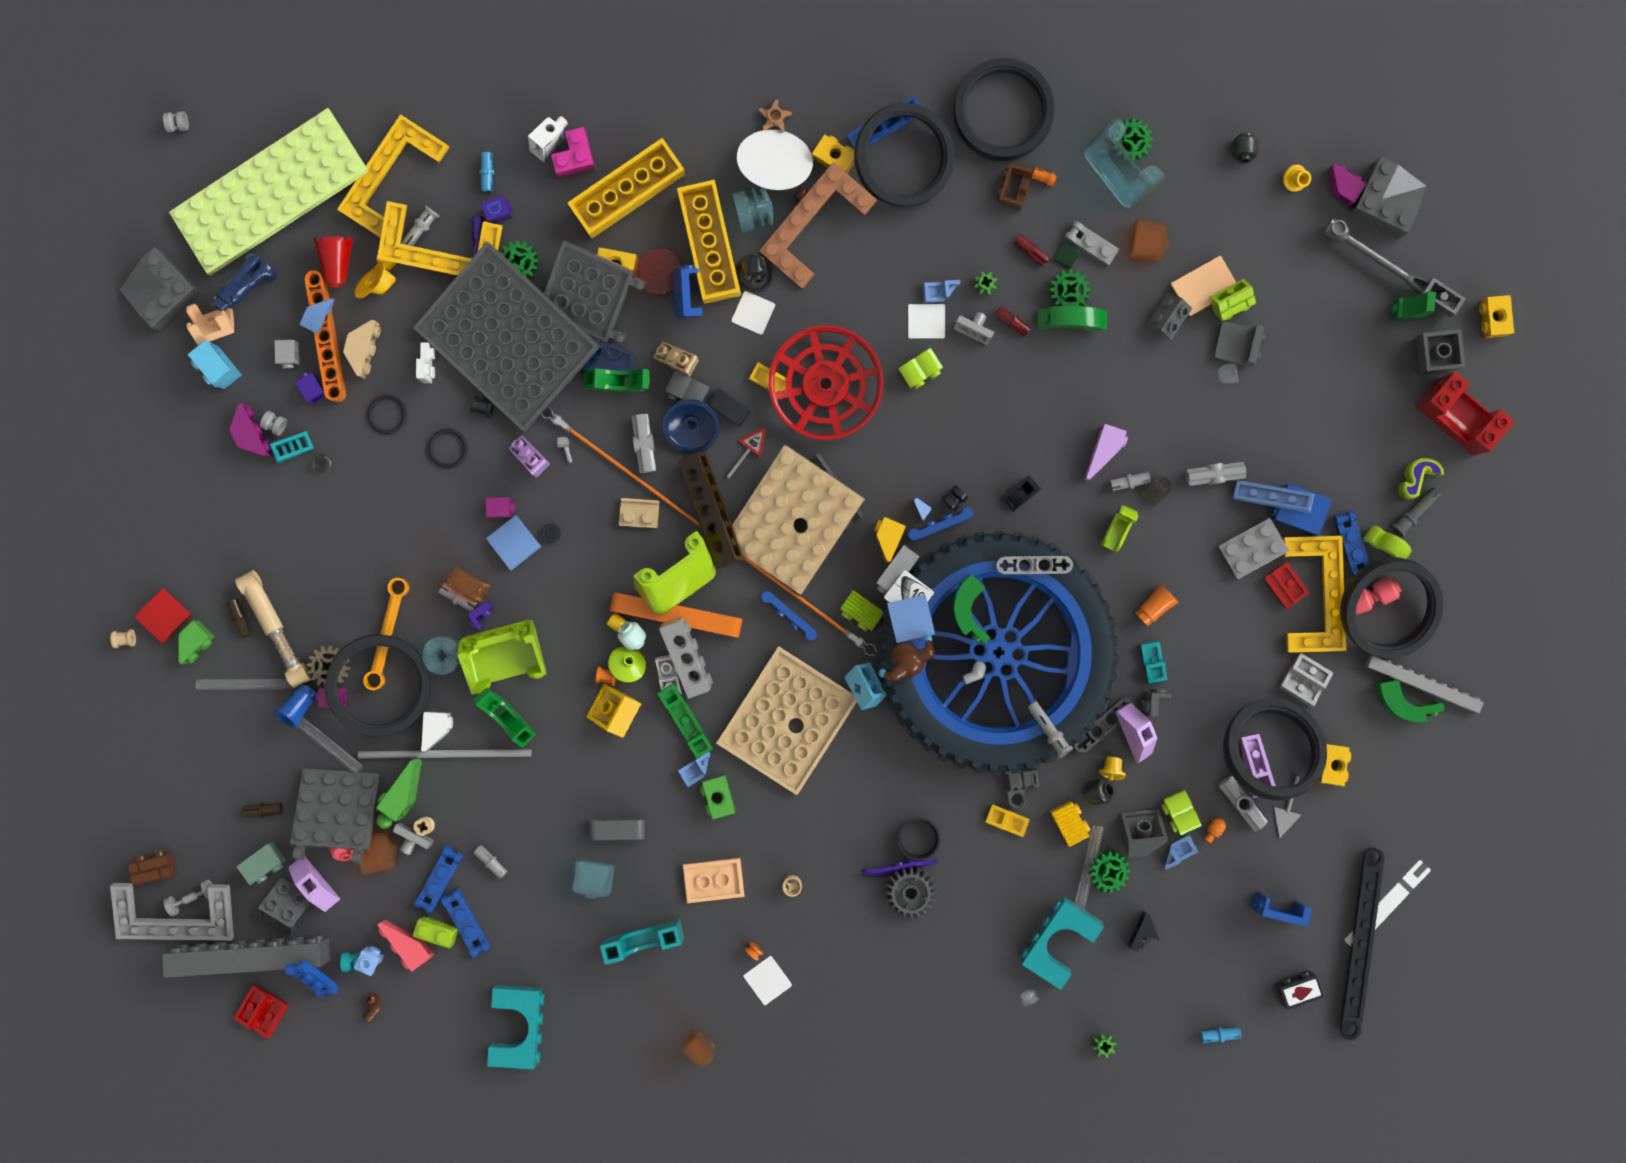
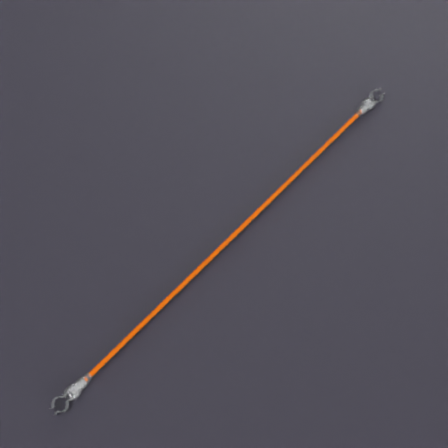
(557, 420)

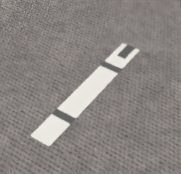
(1398, 893)

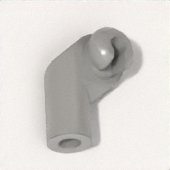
(976, 674)

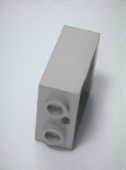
(902, 561)

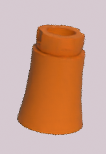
(1156, 605)

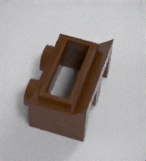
(1026, 174)

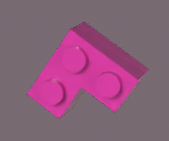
(578, 158)

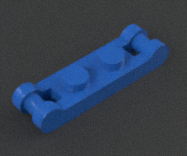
(932, 527)
(1351, 541)
(783, 610)
(438, 880)
(465, 922)
(312, 978)

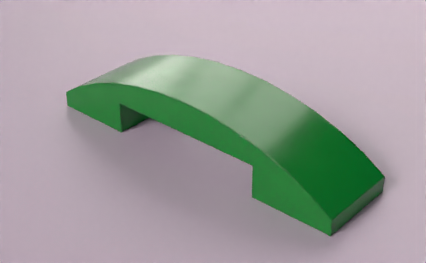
(685, 720)

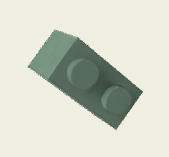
(261, 863)

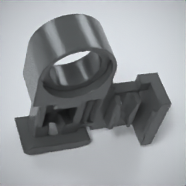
(1018, 781)

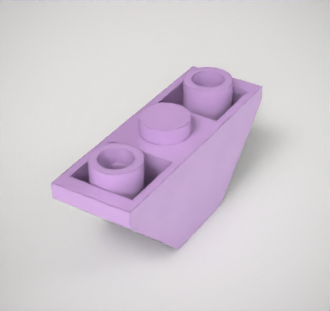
(529, 456)
(1137, 731)
(312, 884)

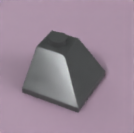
(1143, 832)

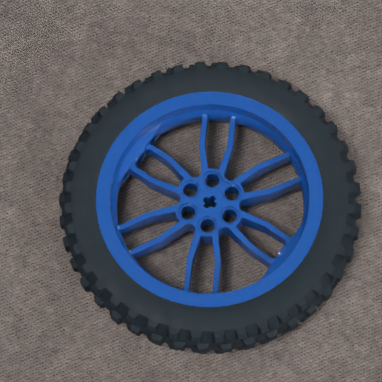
(1087, 670)

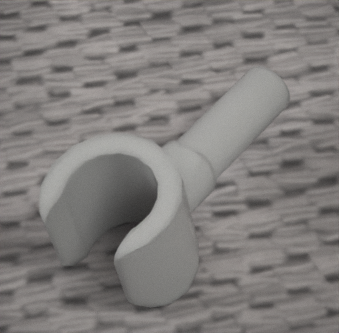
(564, 442)

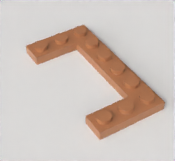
(776, 247)

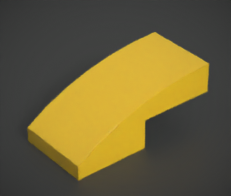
(1007, 820)

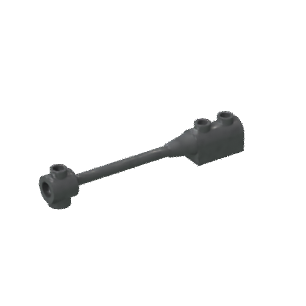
(1445, 299)

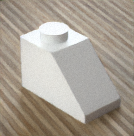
(435, 727)

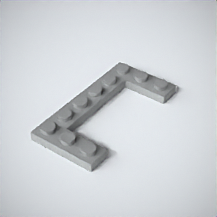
(129, 927)

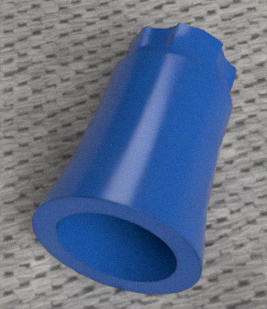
(296, 706)

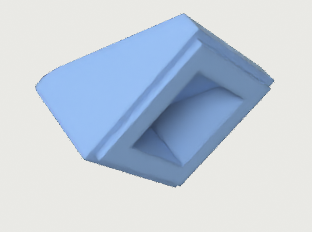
(922, 508)

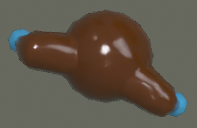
(908, 660)

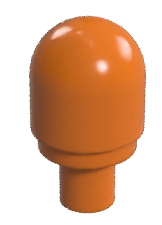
(1215, 829)

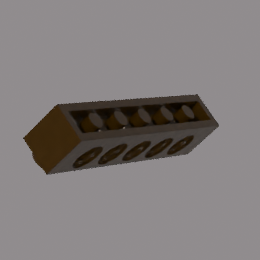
(719, 515)

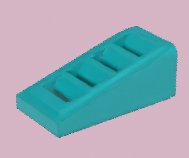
(281, 443)

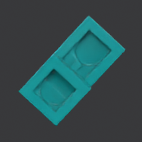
(1153, 661)

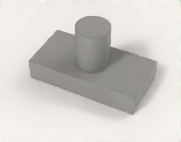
(974, 328)
(411, 838)

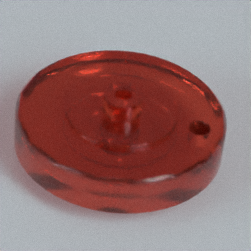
(657, 269)

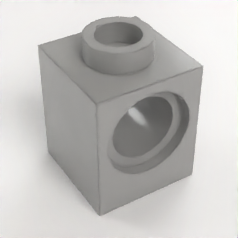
(287, 353)

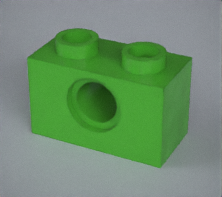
(720, 785)

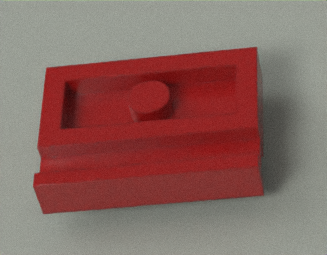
(1286, 585)

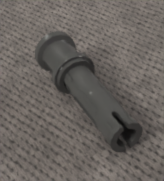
(1410, 518)

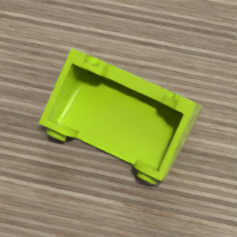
(679, 581)
(501, 655)

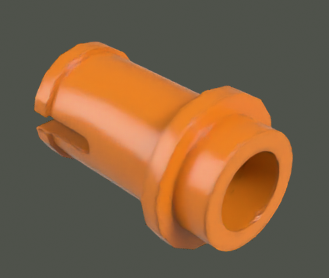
(1044, 176)

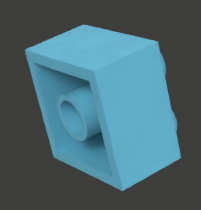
(214, 365)

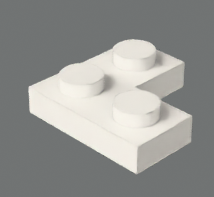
(424, 368)

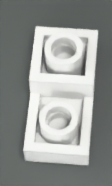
(667, 672)

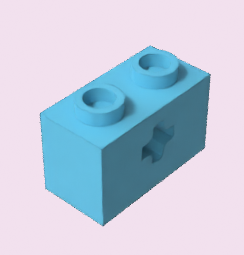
(865, 686)

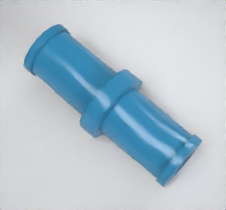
(486, 172)
(1220, 1035)

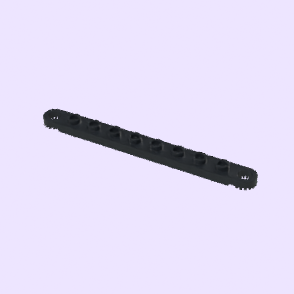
(1362, 943)

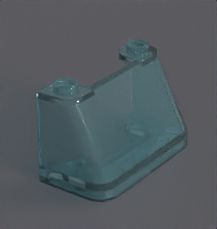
(1118, 168)

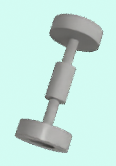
(172, 906)

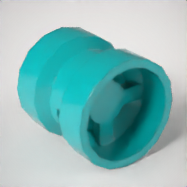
(348, 961)

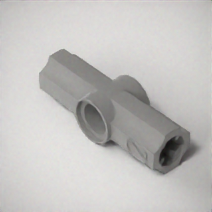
(643, 443)
(1215, 473)
(1250, 812)

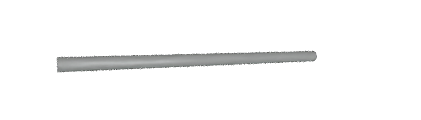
(445, 753)

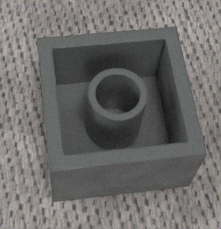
(1440, 351)

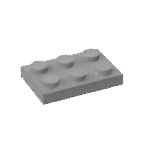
(1253, 548)

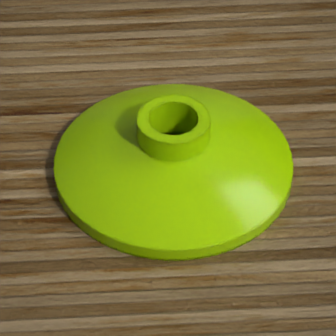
(623, 671)

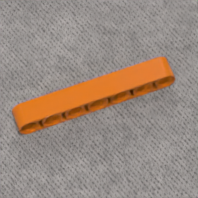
(331, 344)
(697, 618)

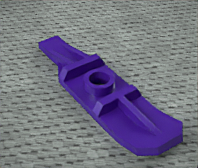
(887, 870)

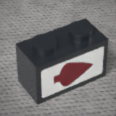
(1299, 990)

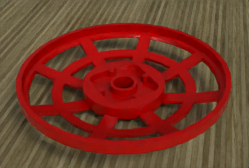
(825, 370)

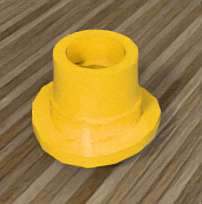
(1296, 178)
(1112, 769)

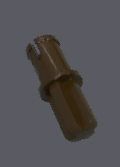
(238, 618)
(262, 810)

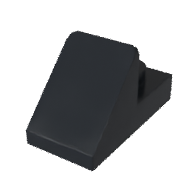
(1021, 493)
(1143, 927)

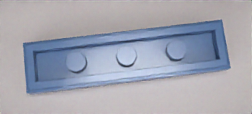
(1273, 496)

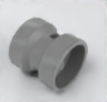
(175, 121)
(273, 423)

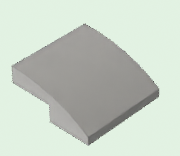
(1306, 680)

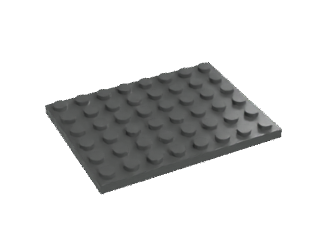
(506, 336)

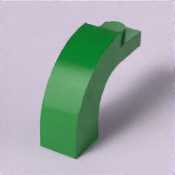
(1072, 317)
(616, 381)
(962, 605)
(1392, 699)
(505, 716)

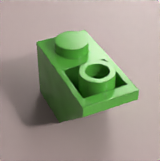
(192, 641)

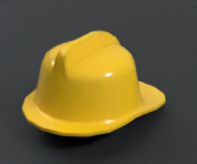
(375, 281)

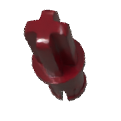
(1031, 250)
(1012, 320)

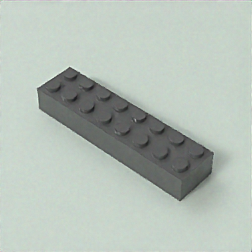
(244, 956)

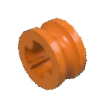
(753, 950)

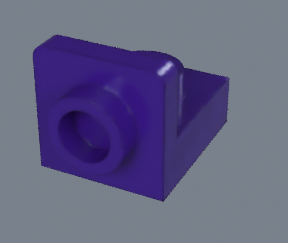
(482, 611)

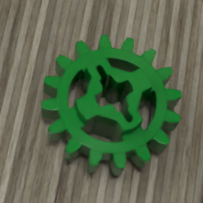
(1143, 138)
(525, 258)
(1064, 285)
(1116, 874)

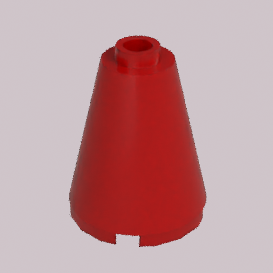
(334, 258)

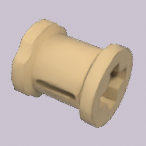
(123, 638)
(429, 823)

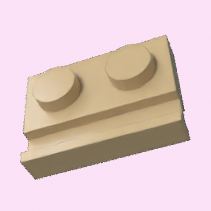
(639, 513)

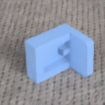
(368, 960)

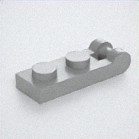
(1092, 243)

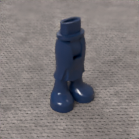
(241, 283)

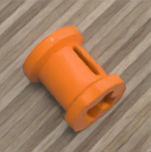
(605, 676)

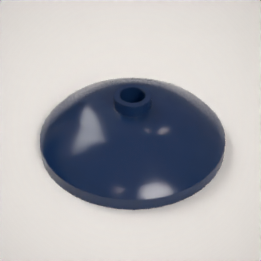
(690, 436)

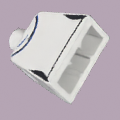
(547, 137)

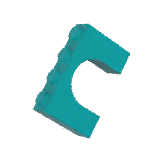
(1065, 916)
(619, 946)
(528, 1002)

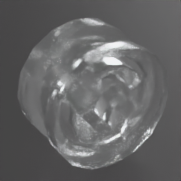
(1029, 997)

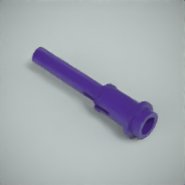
(477, 223)

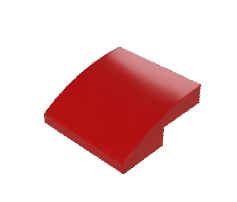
(162, 616)
(261, 1011)

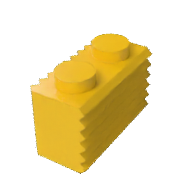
(1069, 823)

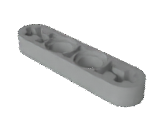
(1034, 562)

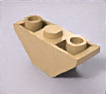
(360, 347)
(676, 358)

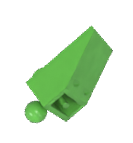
(401, 796)

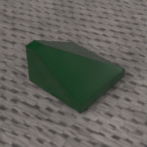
(1067, 255)

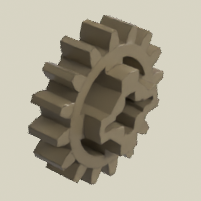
(323, 660)

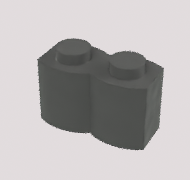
(684, 387)

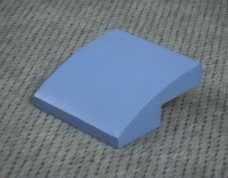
(513, 542)
(911, 618)

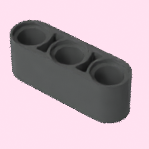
(616, 829)

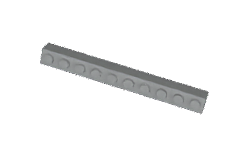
(1424, 684)

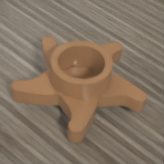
(775, 116)

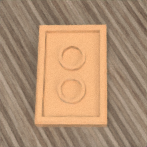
(1202, 283)
(713, 880)

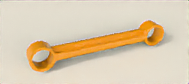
(387, 629)

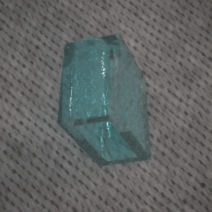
(593, 878)

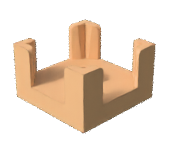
(211, 325)

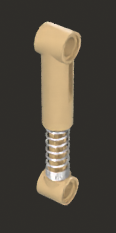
(251, 587)

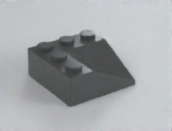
(1390, 198)
(158, 289)

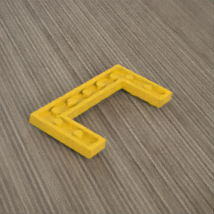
(399, 135)
(392, 249)
(1333, 588)

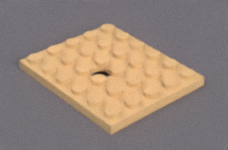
(788, 492)
(760, 725)

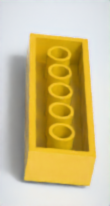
(626, 188)
(709, 241)

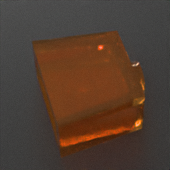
(1149, 241)
(467, 584)
(381, 854)

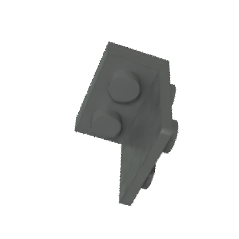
(283, 906)

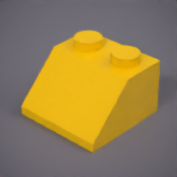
(888, 537)
(613, 710)

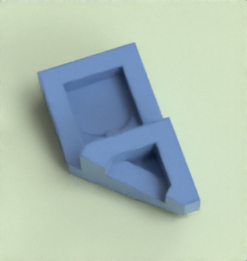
(938, 291)
(315, 315)
(695, 770)
(1180, 850)

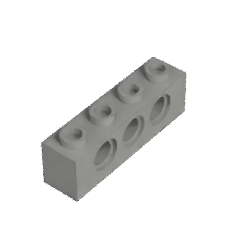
(691, 685)

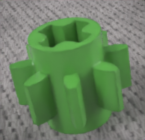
(987, 278)
(1108, 1047)

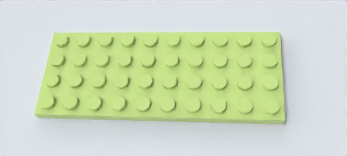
(268, 191)

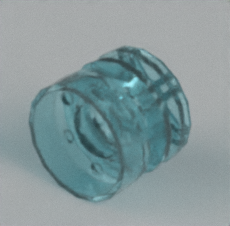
(753, 209)

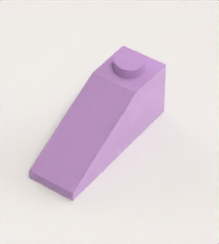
(1107, 445)
(1256, 760)

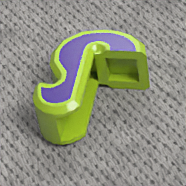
(1414, 476)
(1119, 528)
(1386, 543)

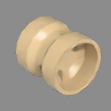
(794, 888)

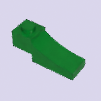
(1413, 307)

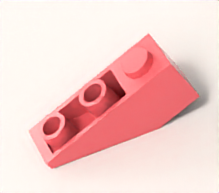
(410, 949)

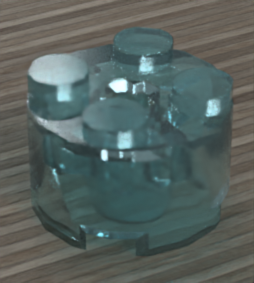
(432, 658)

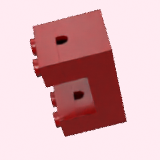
(1463, 416)

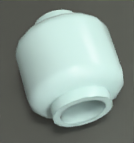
(631, 635)

